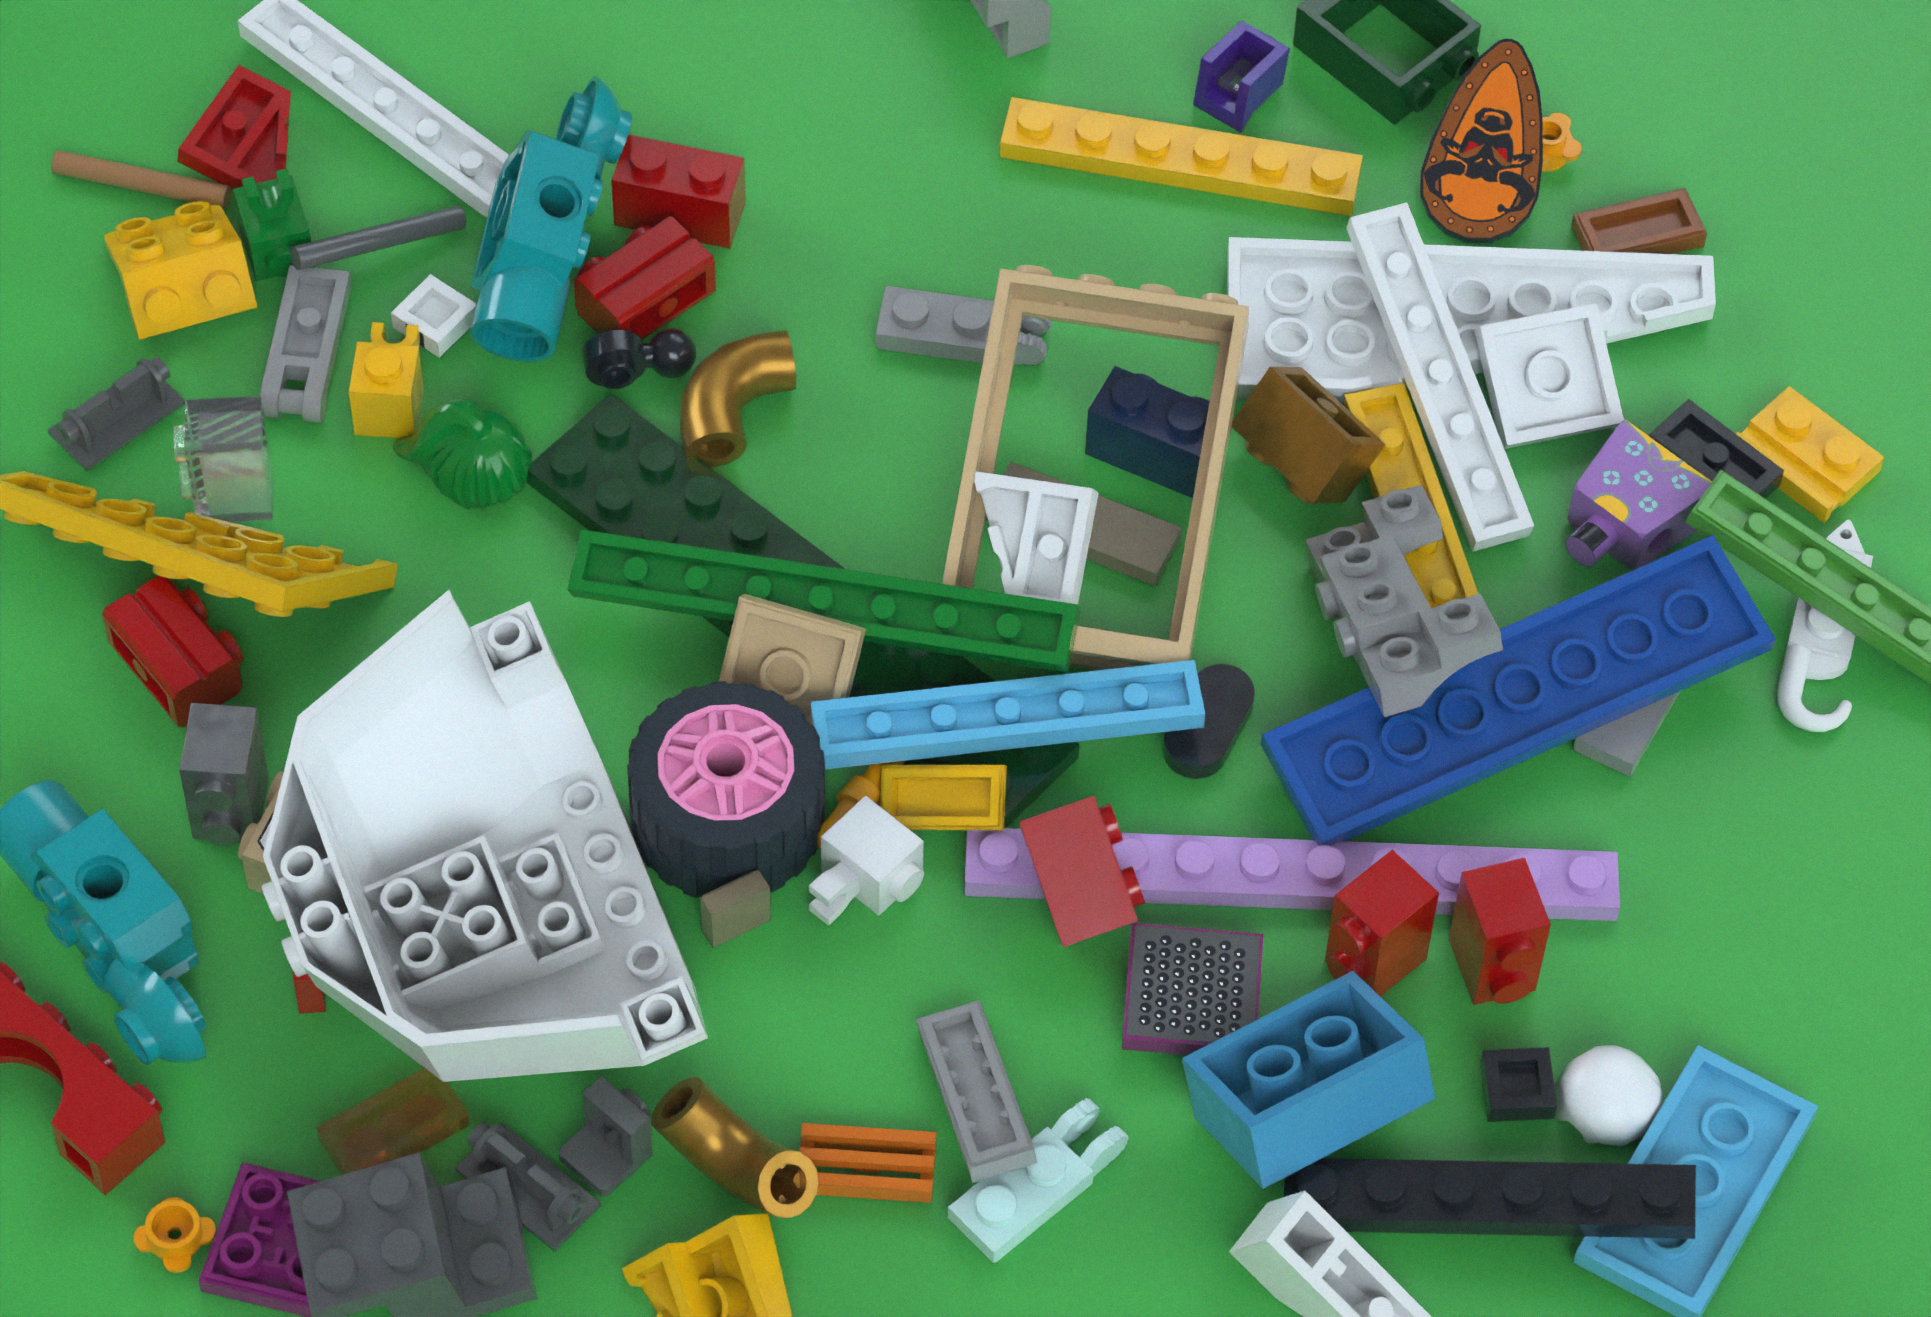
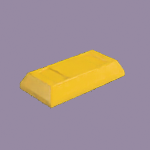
(945, 796)

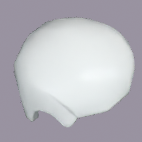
(1608, 1095)

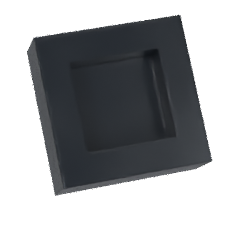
(1518, 1084)

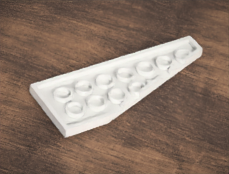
(1320, 315)

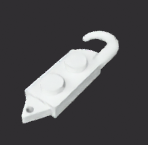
(1818, 650)

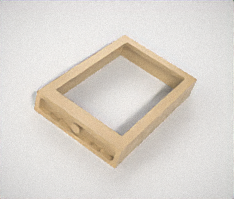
(1147, 311)

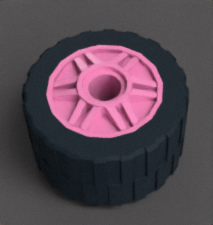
(726, 787)

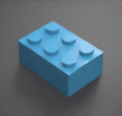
(1308, 1079)

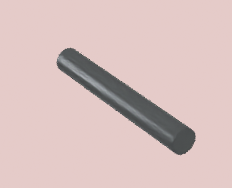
(377, 237)

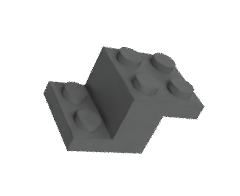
(410, 1243)

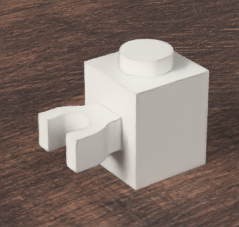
(867, 859)

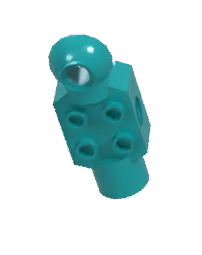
(538, 225)
(113, 911)

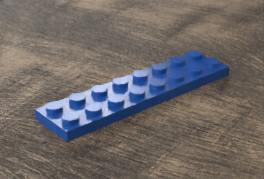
(1548, 685)

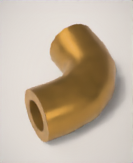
(724, 385)
(734, 1152)

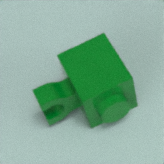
(270, 223)

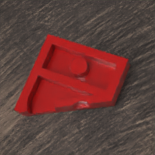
(240, 132)

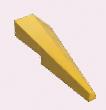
(716, 1273)

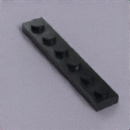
(1503, 1197)

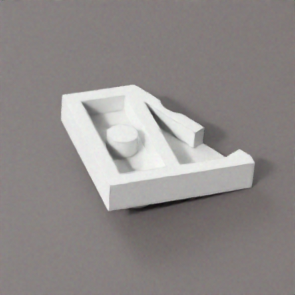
(1039, 534)

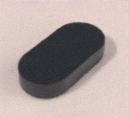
(1227, 706)

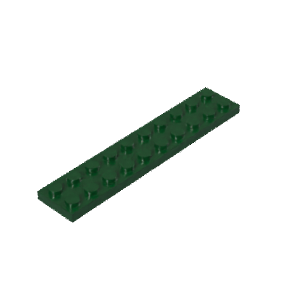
(636, 482)

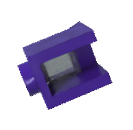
(1240, 75)

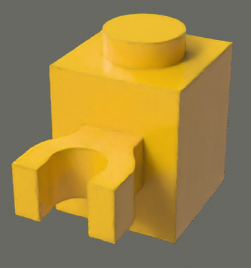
(386, 385)

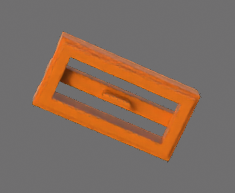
(871, 1152)

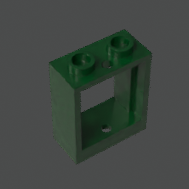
(1440, 22)

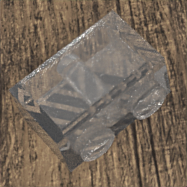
(225, 458)

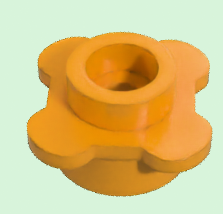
(1560, 143)
(170, 1216)

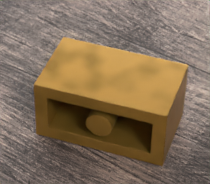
(1306, 436)

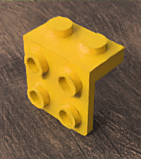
(181, 268)

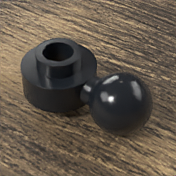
(619, 357)

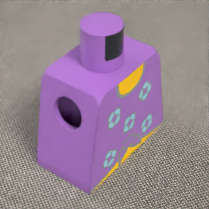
(1632, 501)

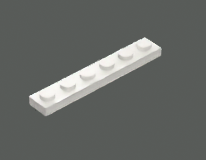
(376, 98)
(1440, 377)

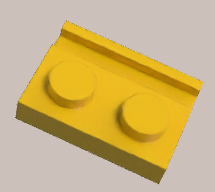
(1818, 455)

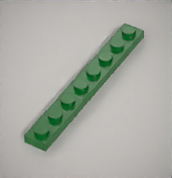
(889, 607)

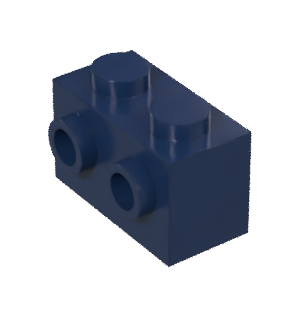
(1147, 430)

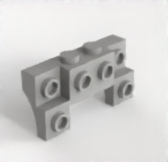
(1381, 610)

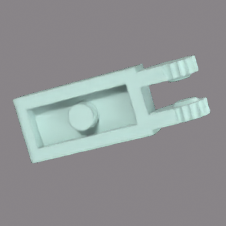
(1015, 1204)

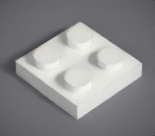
(1549, 376)

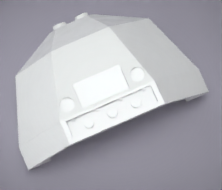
(471, 864)

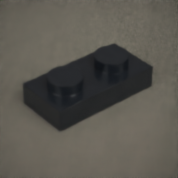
(1713, 447)

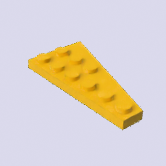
(216, 552)

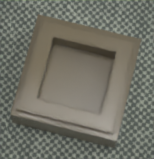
(735, 908)

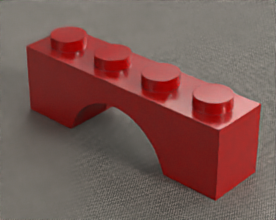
(101, 1120)

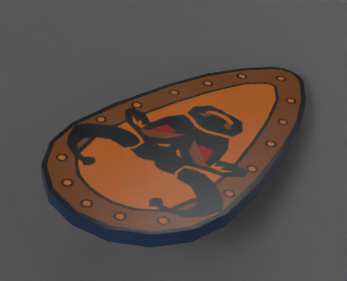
(1487, 150)

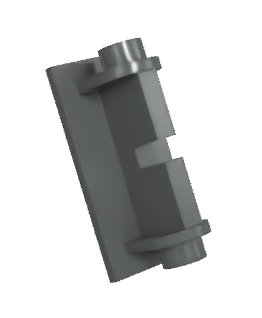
(117, 414)
(547, 1198)

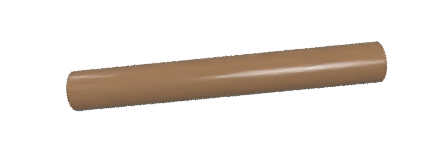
(140, 179)

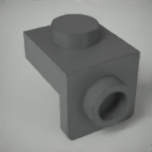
(613, 1138)

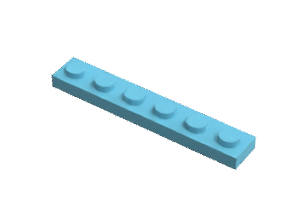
(1009, 714)

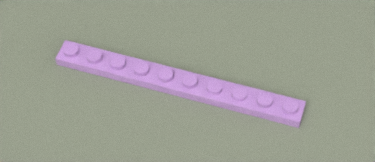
(1297, 871)

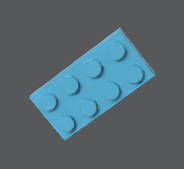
(1741, 1141)

